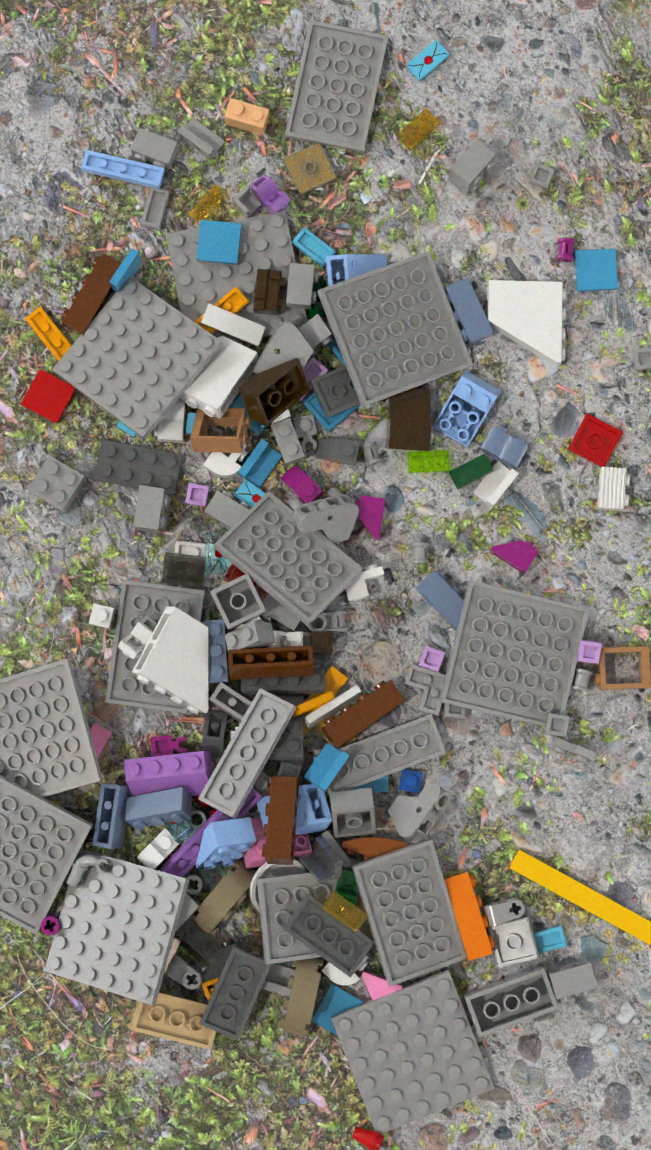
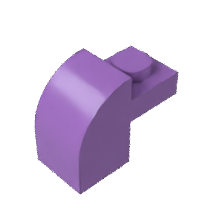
(269, 194)

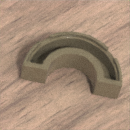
(223, 897)
(302, 997)

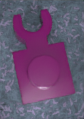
(164, 745)

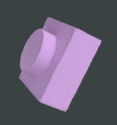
(197, 495)
(589, 651)
(431, 659)

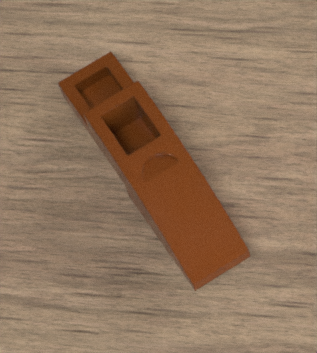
(372, 846)

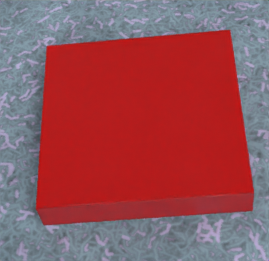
(48, 396)
(595, 440)

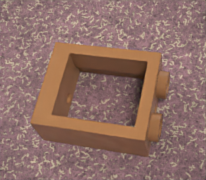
(221, 444)
(643, 665)

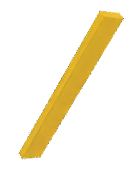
(582, 896)

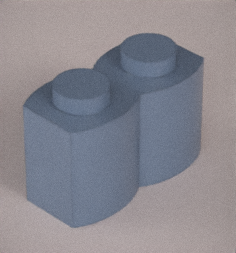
(504, 447)

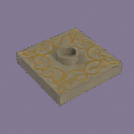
(309, 169)

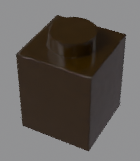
(322, 642)

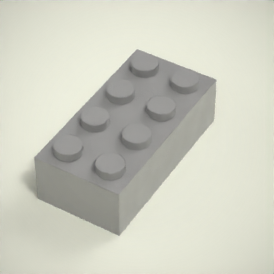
(510, 1001)

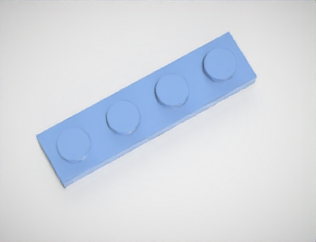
(122, 169)

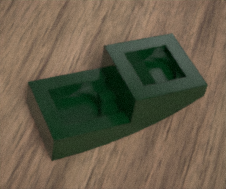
(347, 885)

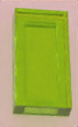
(428, 462)

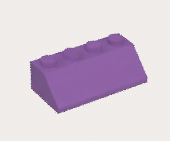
(169, 772)

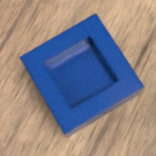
(410, 781)

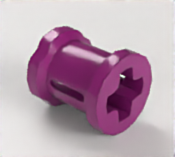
(565, 250)
(49, 931)

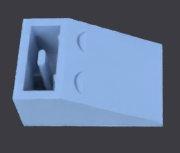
(351, 265)
(466, 408)
(312, 810)
(225, 842)

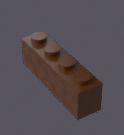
(92, 295)
(270, 662)
(363, 714)
(282, 820)

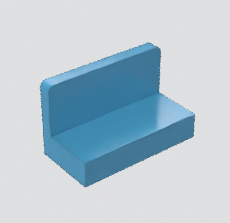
(259, 464)
(326, 766)

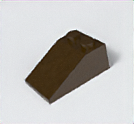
(274, 391)
(409, 420)

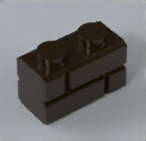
(267, 292)

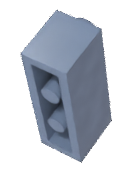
(468, 312)
(442, 597)
(217, 652)
(158, 808)
(111, 816)

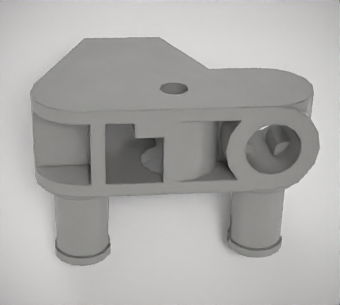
(291, 346)
(332, 515)
(412, 812)

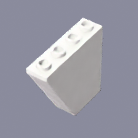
(529, 315)
(220, 379)
(177, 660)

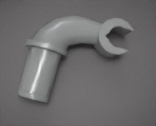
(81, 865)

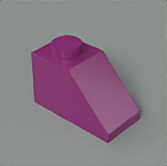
(301, 485)
(371, 514)
(516, 554)

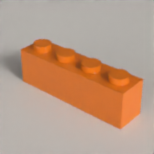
(468, 915)

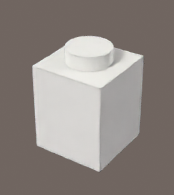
(102, 616)

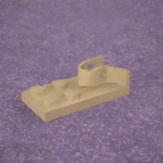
(173, 1020)

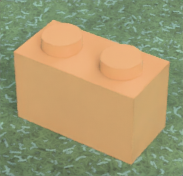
(246, 116)

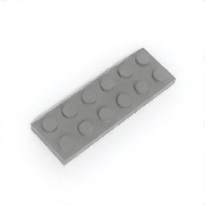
(247, 753)
(388, 753)

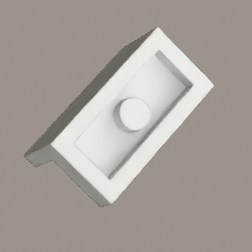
(495, 484)

